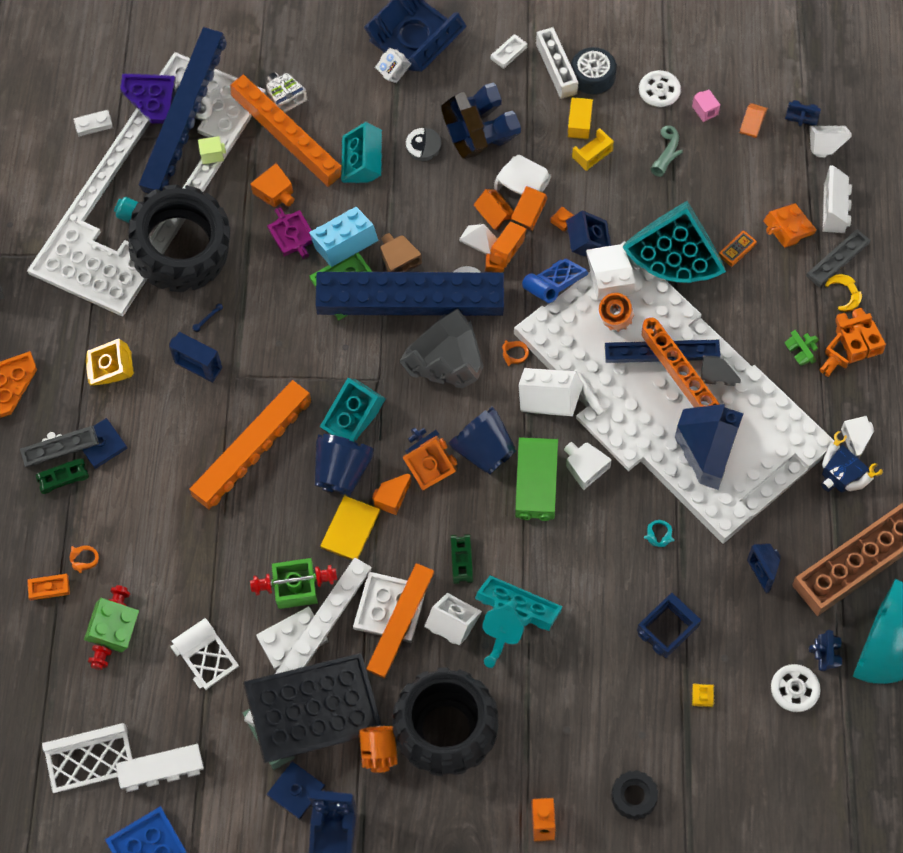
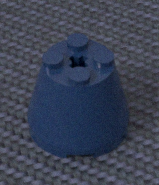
(485, 441)
(340, 463)

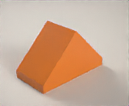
(753, 120)

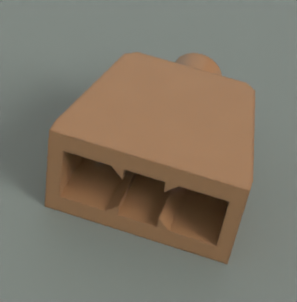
(399, 254)

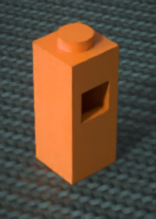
(507, 244)

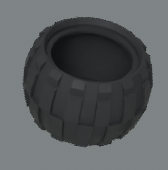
(438, 690)

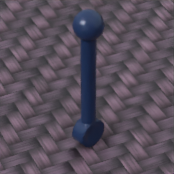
(196, 327)

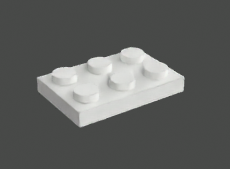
(282, 637)

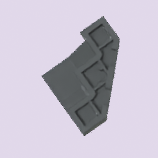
(445, 352)

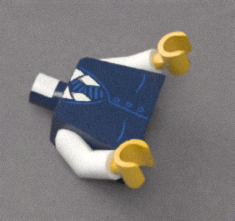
(844, 469)

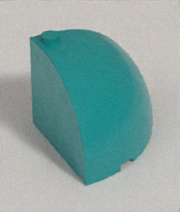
(676, 248)
(883, 651)

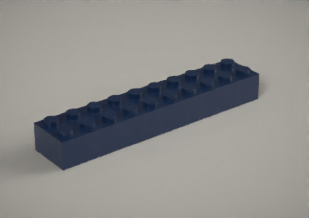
(410, 293)

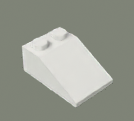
(611, 271)

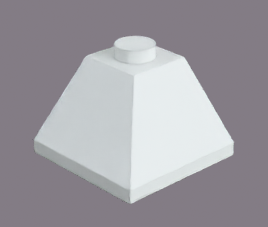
(827, 139)

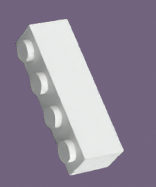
(557, 63)
(159, 766)

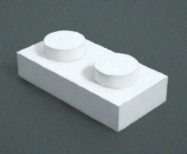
(509, 51)
(93, 123)

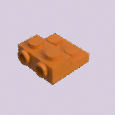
(430, 462)

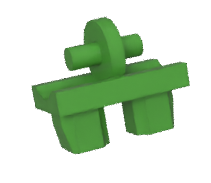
(805, 355)

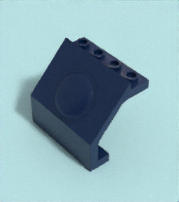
(414, 30)

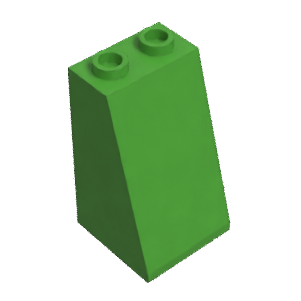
(536, 478)

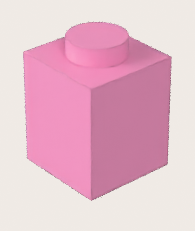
(706, 105)

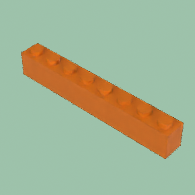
(285, 130)
(250, 445)

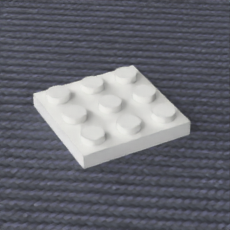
(378, 604)

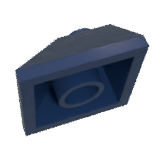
(764, 563)

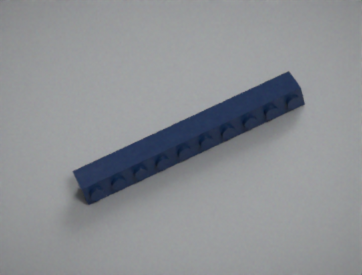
(183, 110)

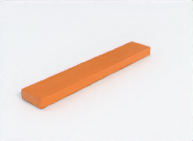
(400, 621)

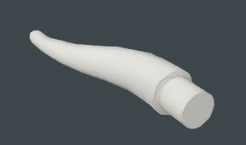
(590, 397)

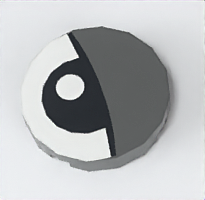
(423, 144)

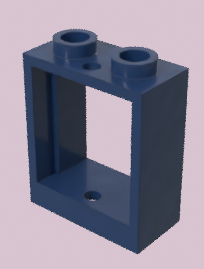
(195, 356)
(678, 609)

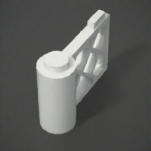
(192, 642)

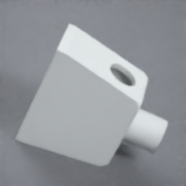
(586, 463)

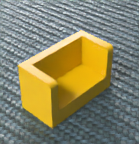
(580, 118)
(594, 150)

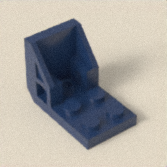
(332, 822)

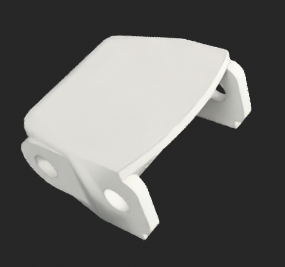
(522, 173)

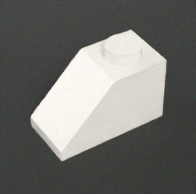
(858, 434)

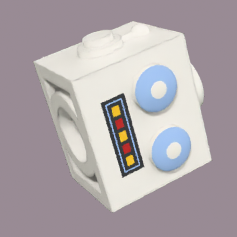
(392, 65)

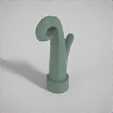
(660, 166)

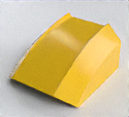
(109, 363)

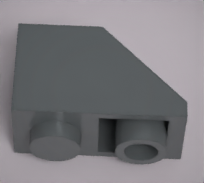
(717, 369)

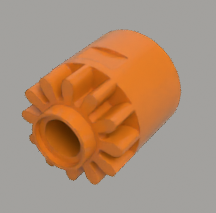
(612, 303)
(378, 748)

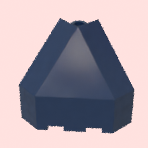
(707, 440)

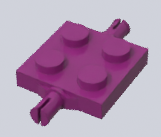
(291, 233)

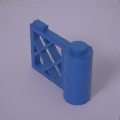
(546, 287)

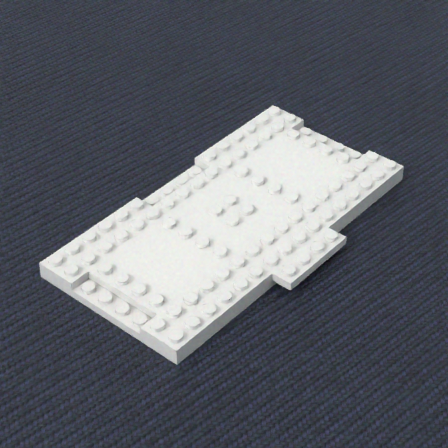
(645, 404)

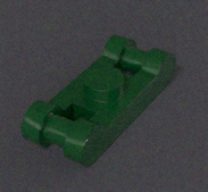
(62, 475)
(461, 558)

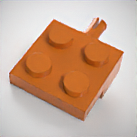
(789, 225)

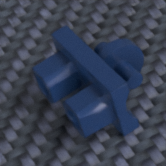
(803, 113)
(417, 435)
(824, 650)

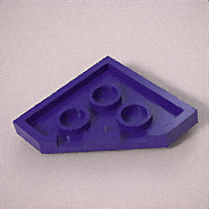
(149, 94)

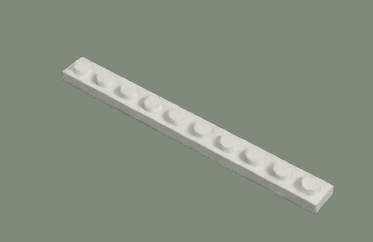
(324, 619)

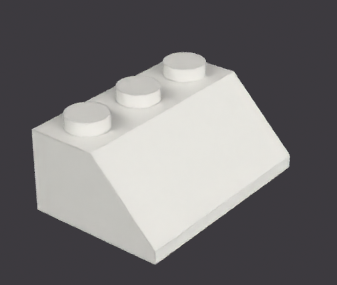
(836, 201)
(549, 391)

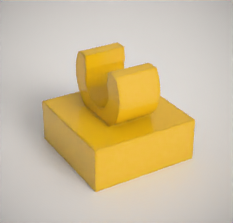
(703, 695)

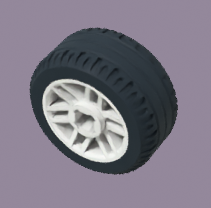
(594, 70)

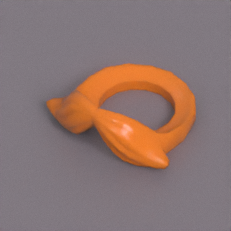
(509, 345)
(82, 566)

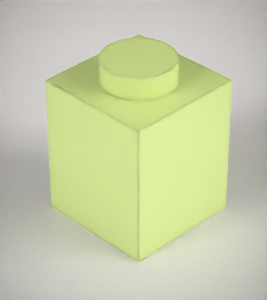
(211, 150)

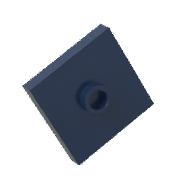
(109, 444)
(293, 790)

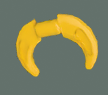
(848, 281)

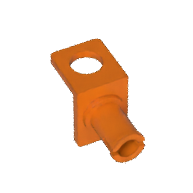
(834, 358)

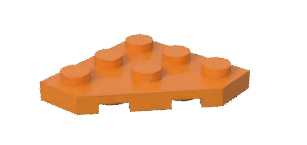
(14, 379)

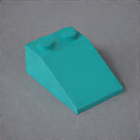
(352, 410)

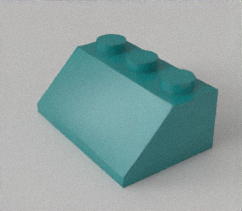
(361, 154)

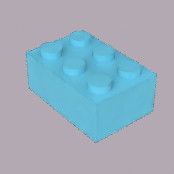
(344, 236)

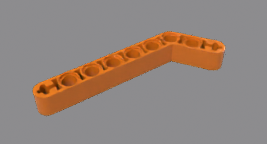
(679, 365)

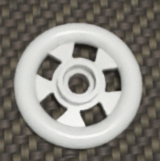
(653, 100)
(786, 701)

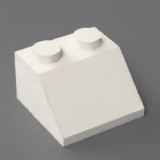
(452, 619)

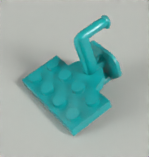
(511, 612)

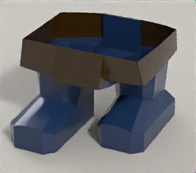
(465, 124)

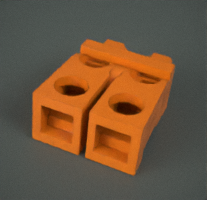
(859, 335)

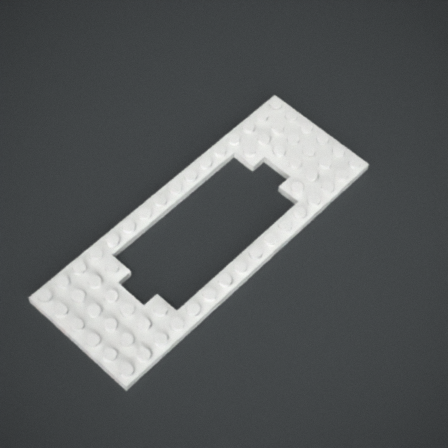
(108, 276)

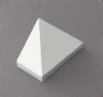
(479, 238)

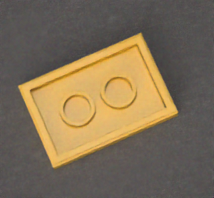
(350, 528)

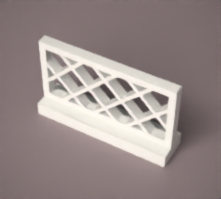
(79, 742)

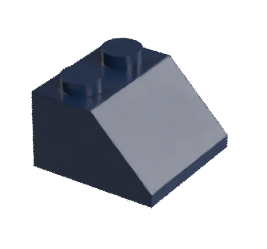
(587, 232)

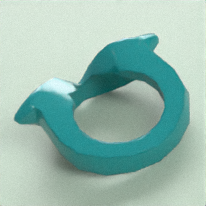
(651, 536)

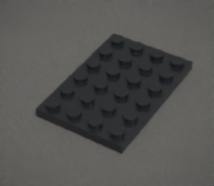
(311, 707)

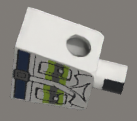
(285, 91)

